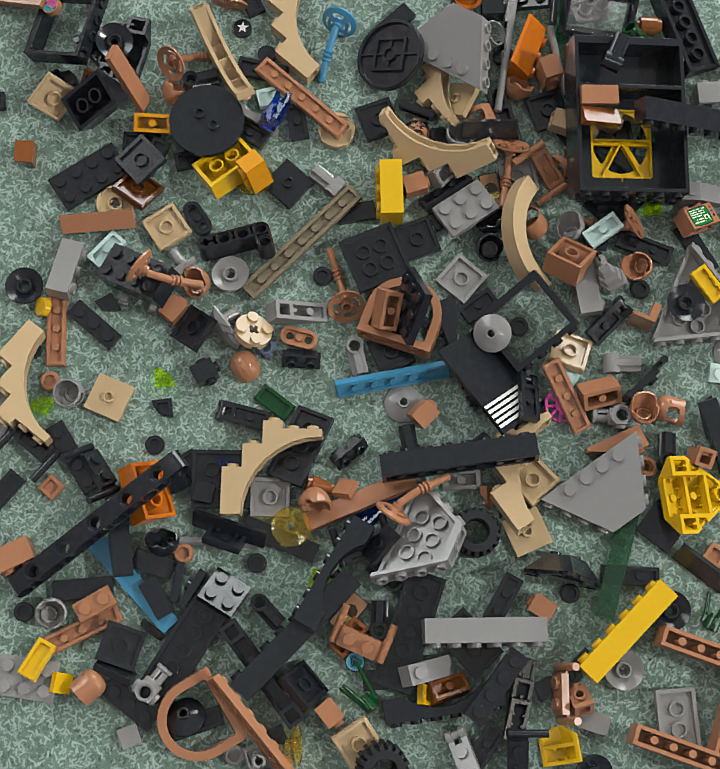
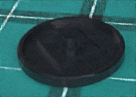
(390, 55)
(206, 121)

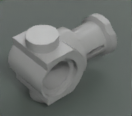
(609, 415)
(152, 683)

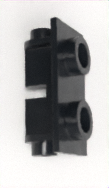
(292, 359)
(355, 446)

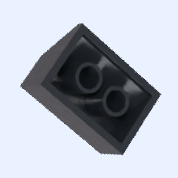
(94, 100)

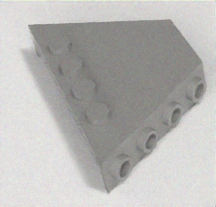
(459, 45)
(706, 327)
(606, 490)
(426, 544)

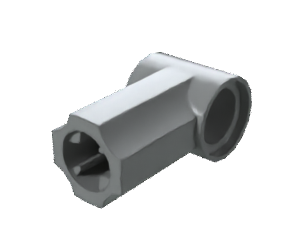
(331, 184)
(356, 358)
(617, 364)

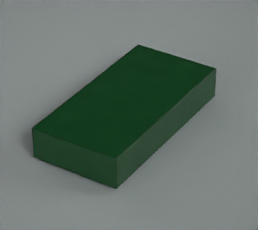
(274, 402)

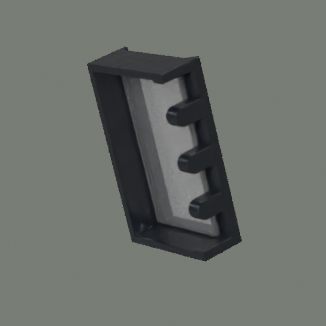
(596, 16)

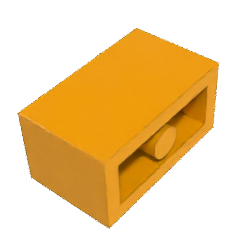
(151, 123)
(254, 171)

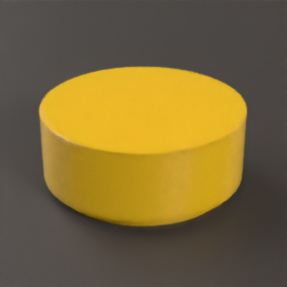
(43, 306)

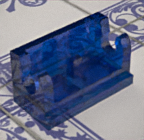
(275, 111)

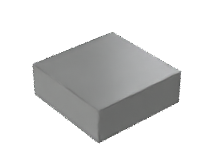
(129, 736)

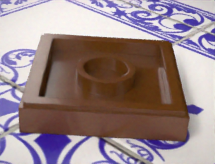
(137, 195)

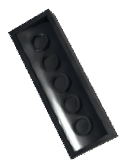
(682, 21)

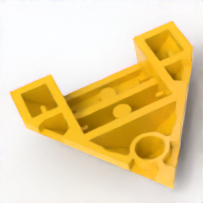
(687, 495)

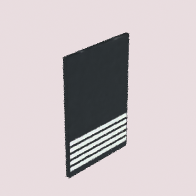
(487, 379)

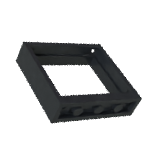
(43, 25)
(554, 341)

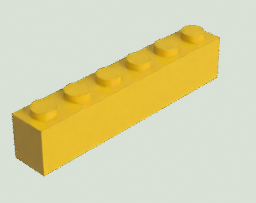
(626, 631)

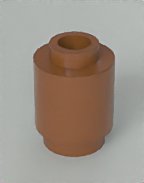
(649, 25)

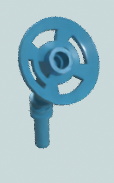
(335, 29)

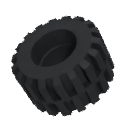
(492, 528)
(379, 751)

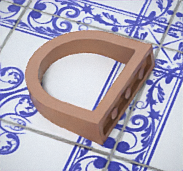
(393, 340)
(202, 755)

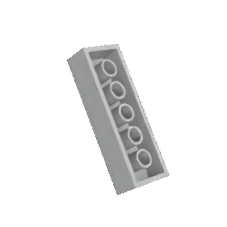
(488, 630)

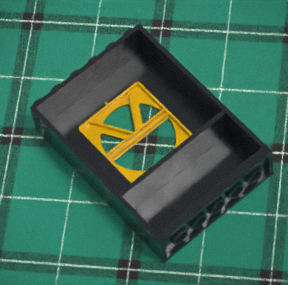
(649, 69)

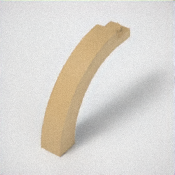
(514, 230)

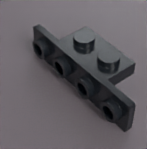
(227, 533)

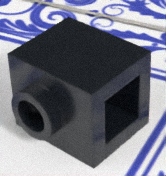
(205, 372)

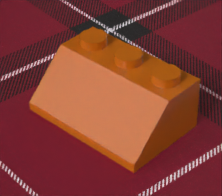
(527, 49)
(158, 507)

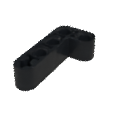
(238, 241)

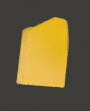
(560, 747)

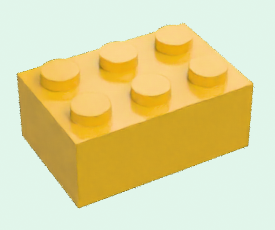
(220, 172)
(389, 191)

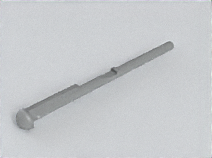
(510, 19)

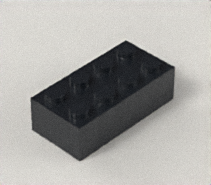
(116, 267)

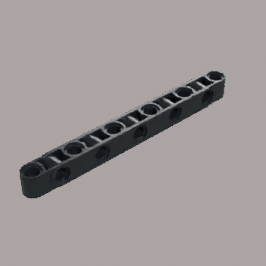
(110, 515)

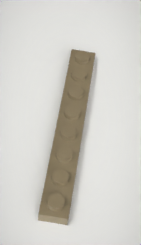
(301, 242)

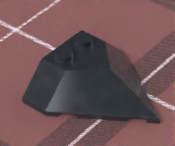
(141, 33)
(564, 567)

